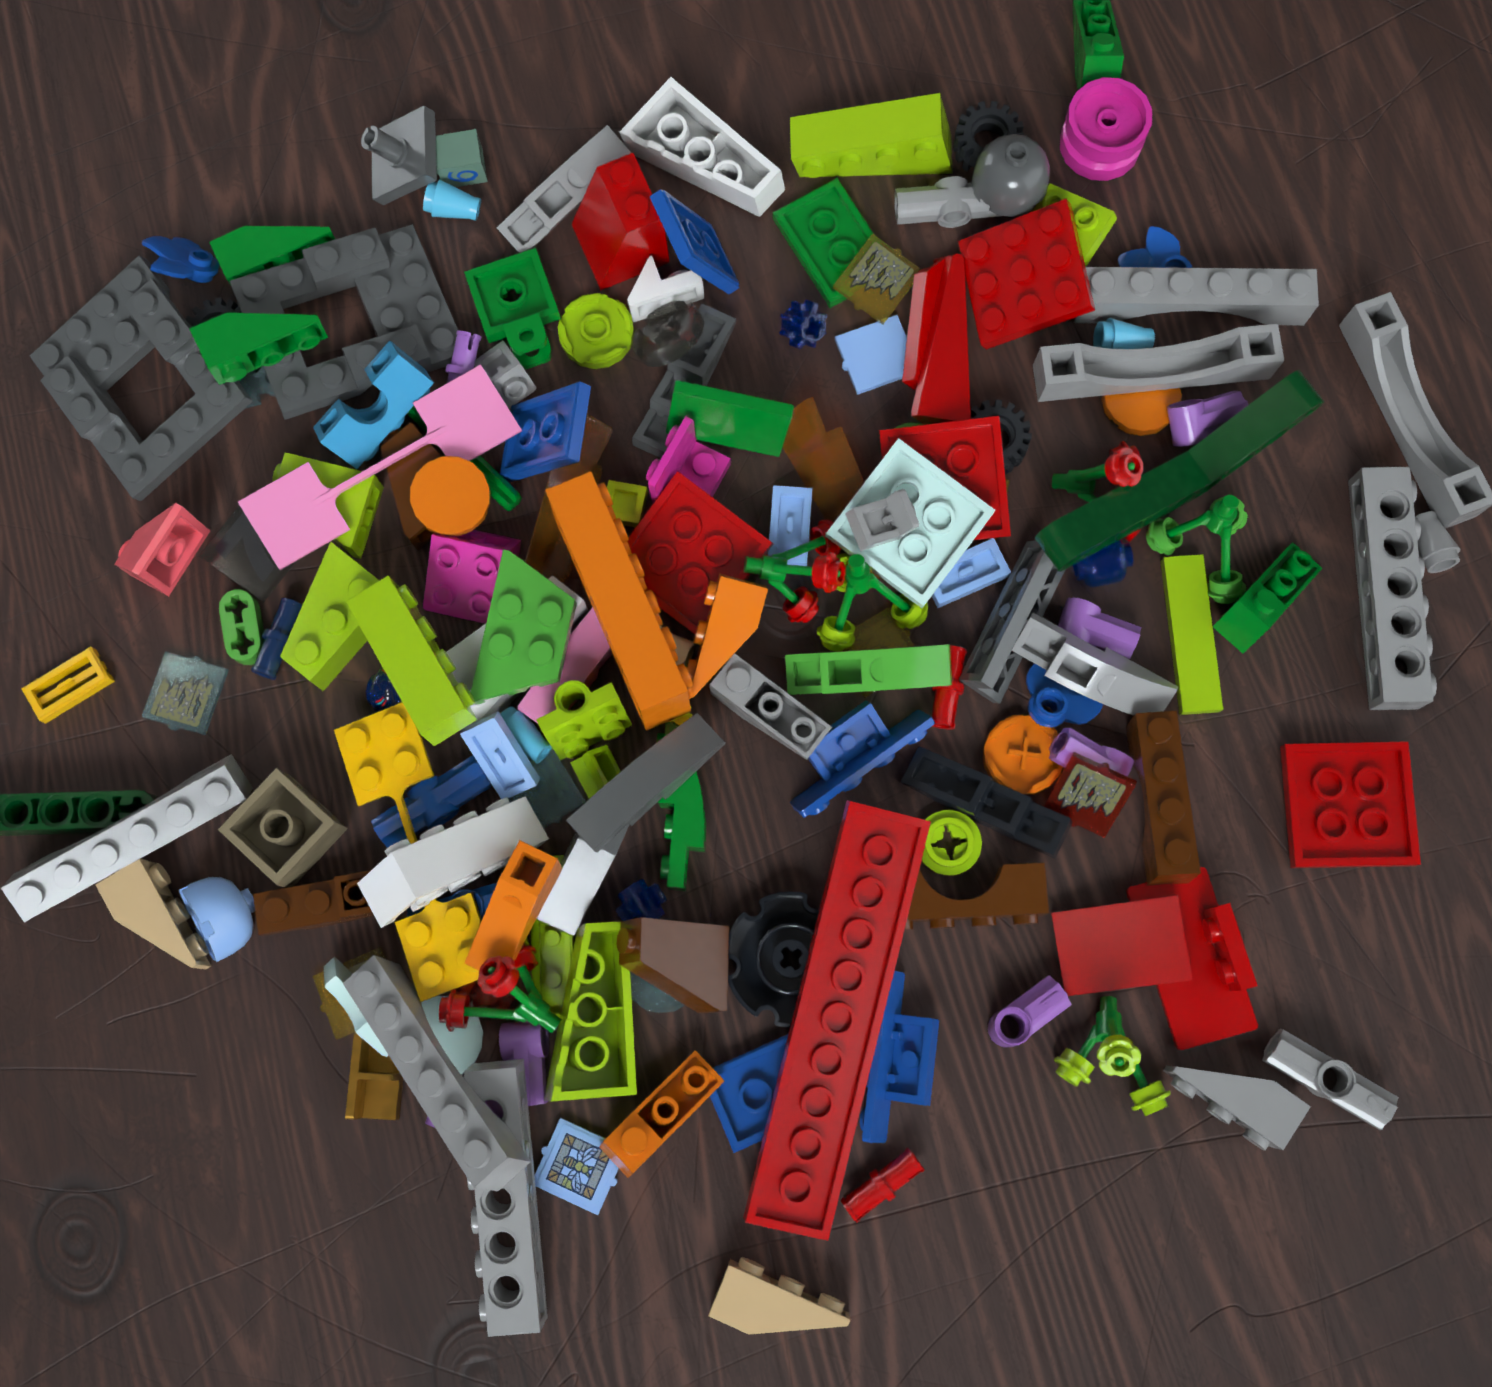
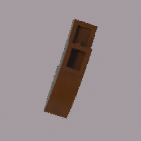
(311, 905)

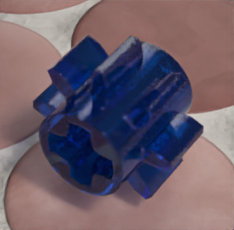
(803, 324)
(641, 901)

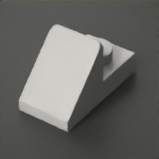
(652, 292)

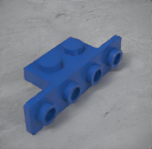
(853, 749)
(900, 1065)

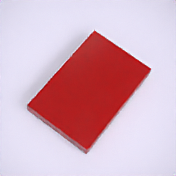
(1122, 946)

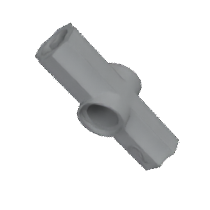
(948, 202)
(1351, 1090)

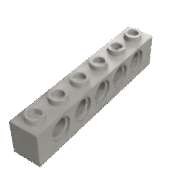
(1378, 605)
(503, 1309)

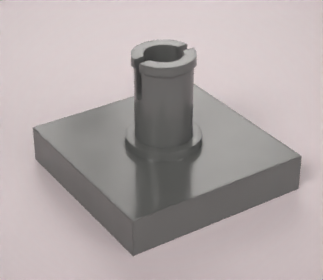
(402, 155)

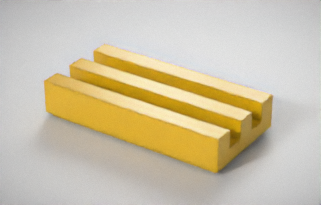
(73, 698)

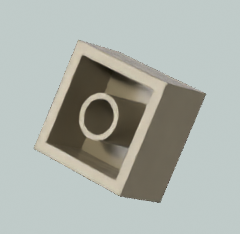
(282, 829)

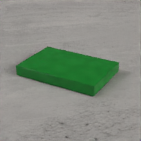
(824, 235)
(731, 417)

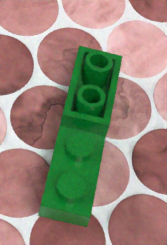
(684, 827)

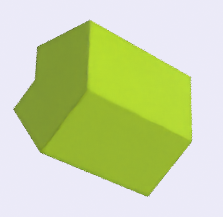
(595, 769)

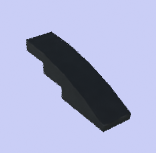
(987, 801)

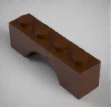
(1169, 827)
(1015, 892)

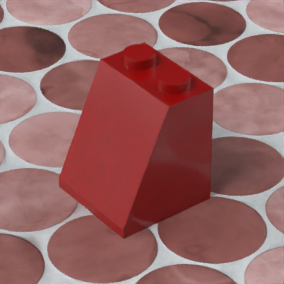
(619, 223)

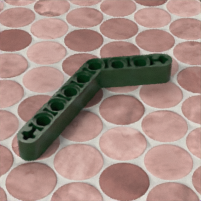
(1181, 478)
(82, 815)

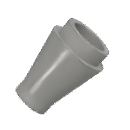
(1436, 544)

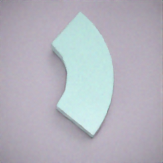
(334, 975)

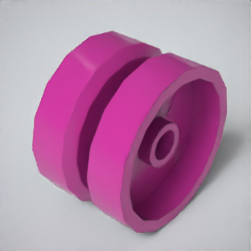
(1105, 128)

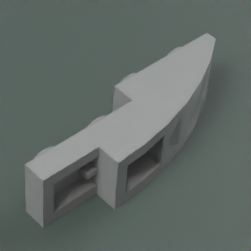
(560, 192)
(1092, 672)

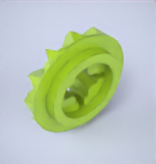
(960, 828)

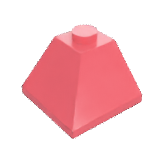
(163, 548)

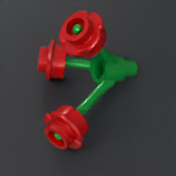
(1121, 469)
(826, 572)
(499, 977)

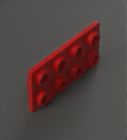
(1217, 998)

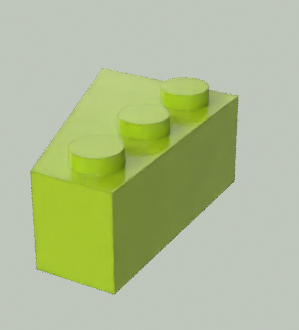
(325, 628)

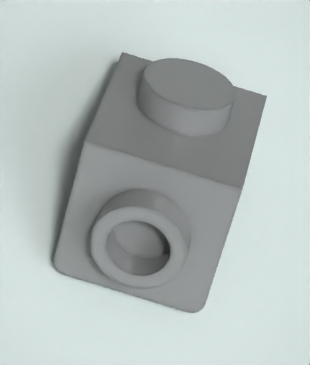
(882, 520)

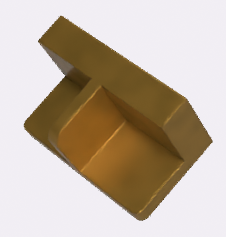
(373, 1084)

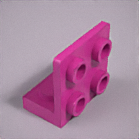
(693, 460)
(464, 573)

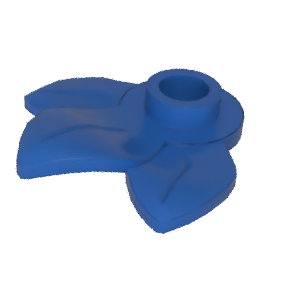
(1160, 252)
(182, 259)
(1064, 702)

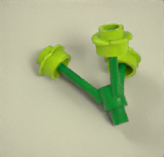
(838, 632)
(1116, 1057)

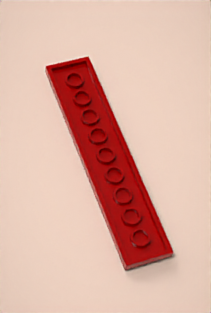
(836, 1021)

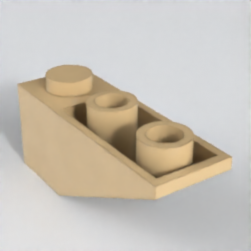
(146, 906)
(765, 1305)

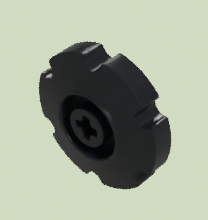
(757, 948)

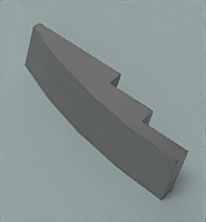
(693, 367)
(645, 782)

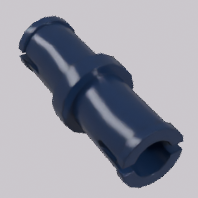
(275, 638)

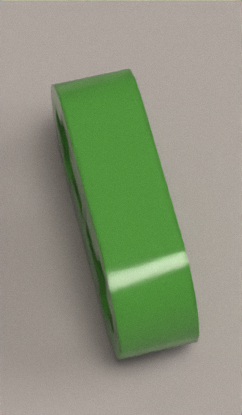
(233, 627)

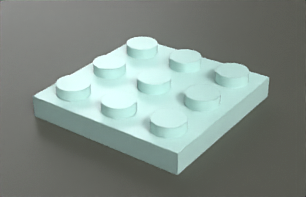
(946, 517)

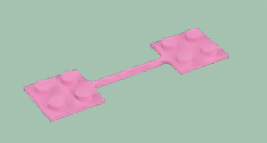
(301, 513)

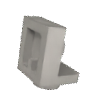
(506, 374)

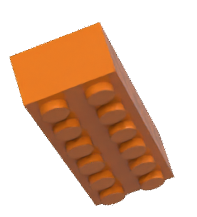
(618, 598)

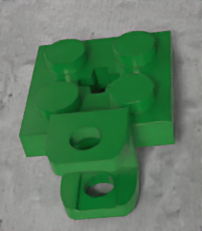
(517, 320)

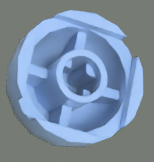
(220, 914)

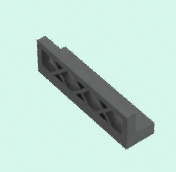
(1025, 592)

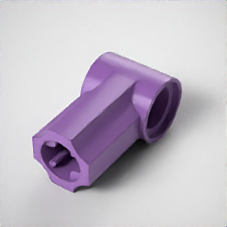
(1198, 418)
(1099, 629)
(1072, 741)
(1031, 1011)
(529, 1043)

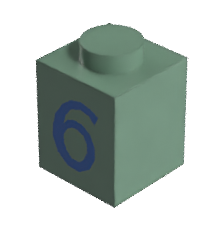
(460, 158)

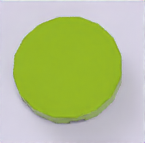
(596, 331)

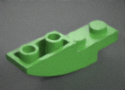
(868, 670)

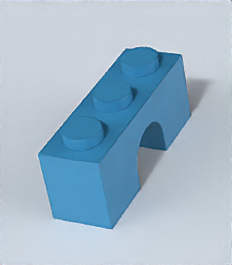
(358, 432)

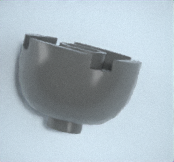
(1011, 175)

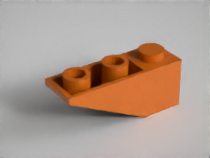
(731, 620)
(514, 904)
(661, 1114)

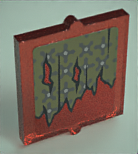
(1090, 794)

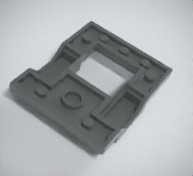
(397, 296)
(108, 341)

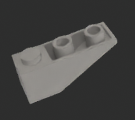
(768, 707)
(1258, 1105)

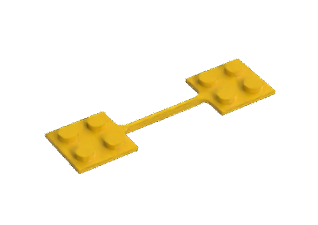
(384, 759)

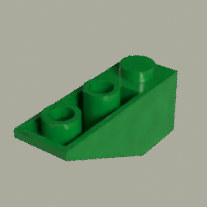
(1096, 41)
(265, 247)
(246, 341)
(1267, 598)

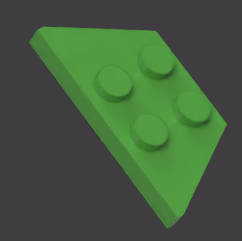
(523, 632)

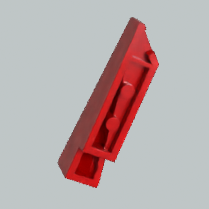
(938, 343)

